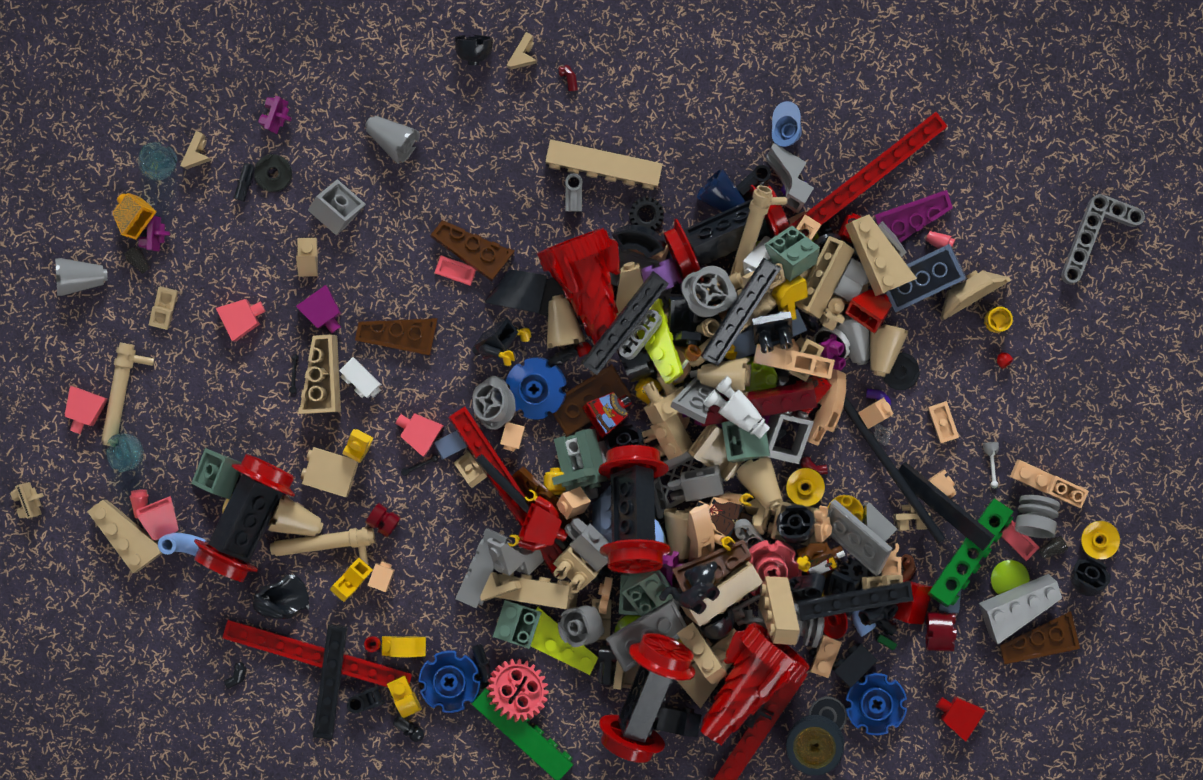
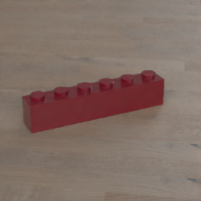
(772, 401)

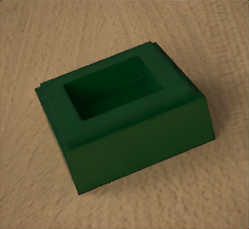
(886, 642)

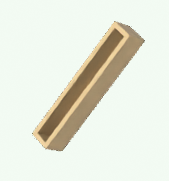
(603, 163)

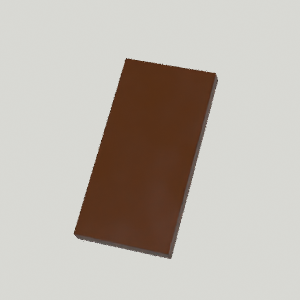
(571, 415)

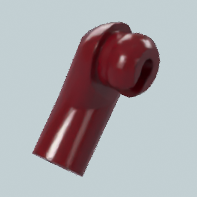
(570, 75)
(807, 463)

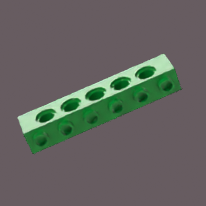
(939, 590)

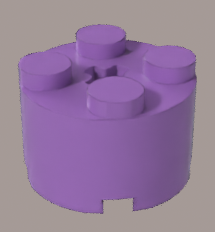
(667, 270)

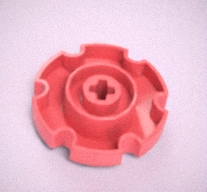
(774, 561)

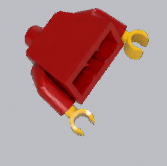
(540, 525)

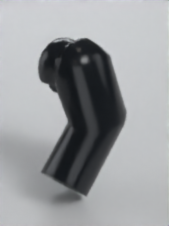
(238, 676)

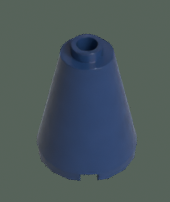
(720, 192)

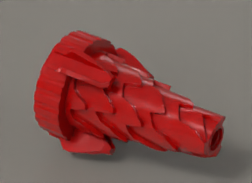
(583, 271)
(756, 676)

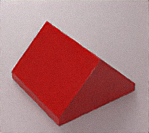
(915, 610)

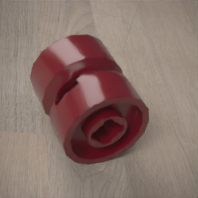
(383, 520)

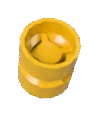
(998, 319)

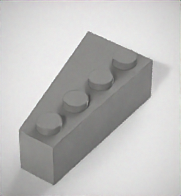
(479, 571)
(1018, 606)

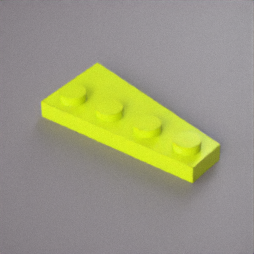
(661, 347)
(549, 642)

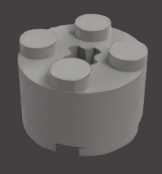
(580, 626)

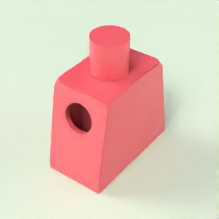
(240, 317)
(83, 408)
(419, 432)
(158, 518)

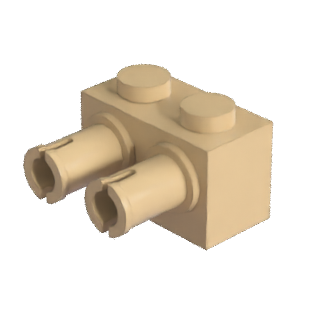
(660, 406)
(671, 436)
(575, 568)

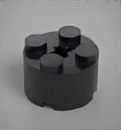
(637, 367)

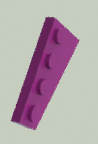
(915, 215)

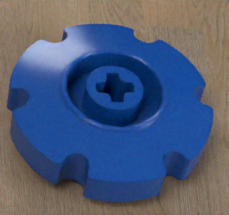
(546, 378)
(464, 686)
(890, 708)

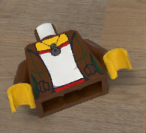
(819, 559)

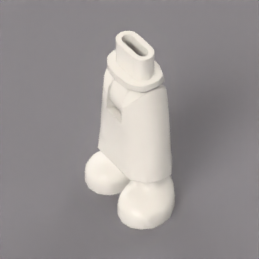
(737, 409)

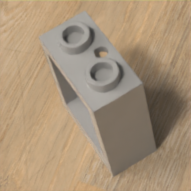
(775, 422)

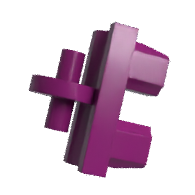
(277, 114)
(155, 235)
(831, 350)
(670, 563)

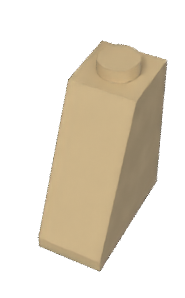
(628, 284)

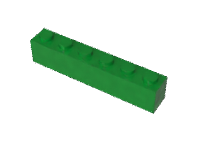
(527, 738)

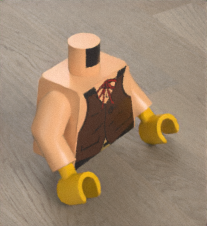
(724, 513)

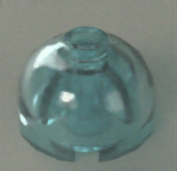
(156, 161)
(124, 452)

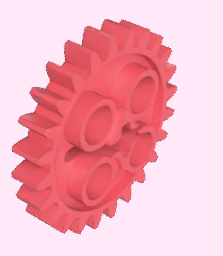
(502, 679)

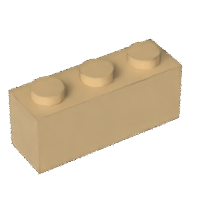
(703, 654)

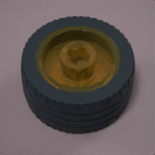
(813, 759)

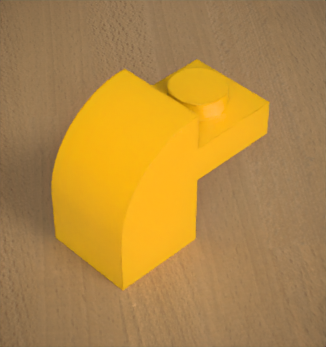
(788, 293)
(357, 445)
(351, 580)
(403, 646)
(404, 697)

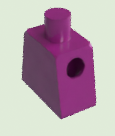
(321, 309)

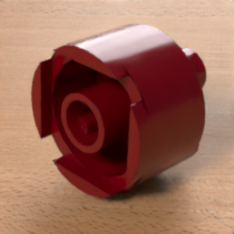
(940, 631)

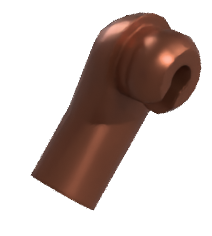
(909, 566)

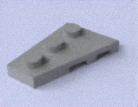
(691, 400)

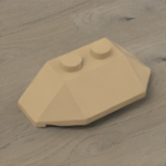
(970, 291)

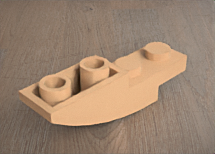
(795, 362)
(831, 409)
(1049, 484)
(700, 532)

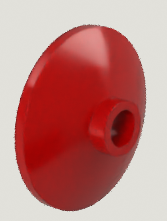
(835, 625)

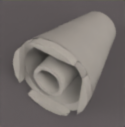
(392, 137)
(77, 276)
(858, 338)

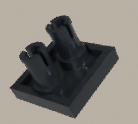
(773, 328)

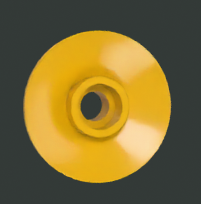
(812, 494)
(1110, 541)

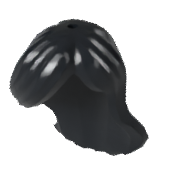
(282, 598)

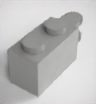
(697, 484)
(587, 543)

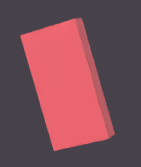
(455, 270)
(1020, 543)

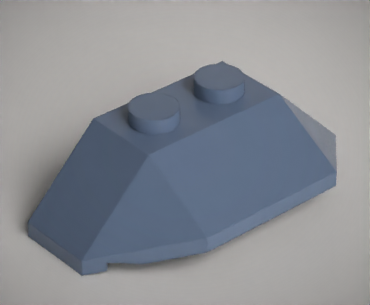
(602, 514)

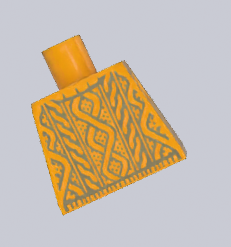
(132, 215)

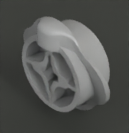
(716, 274)
(493, 402)

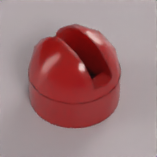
(583, 350)
(1004, 360)
(372, 648)

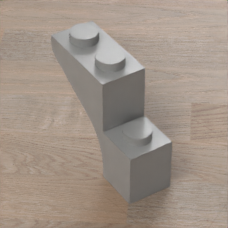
(788, 169)
(508, 559)

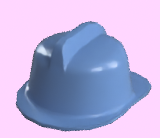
(786, 124)

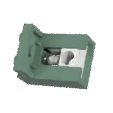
(572, 460)

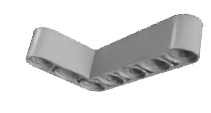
(1091, 232)

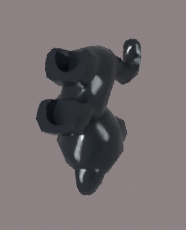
(702, 580)

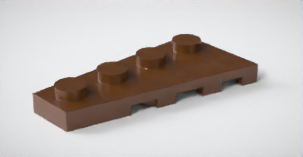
(477, 252)
(404, 335)
(527, 482)
(727, 563)
(1046, 640)

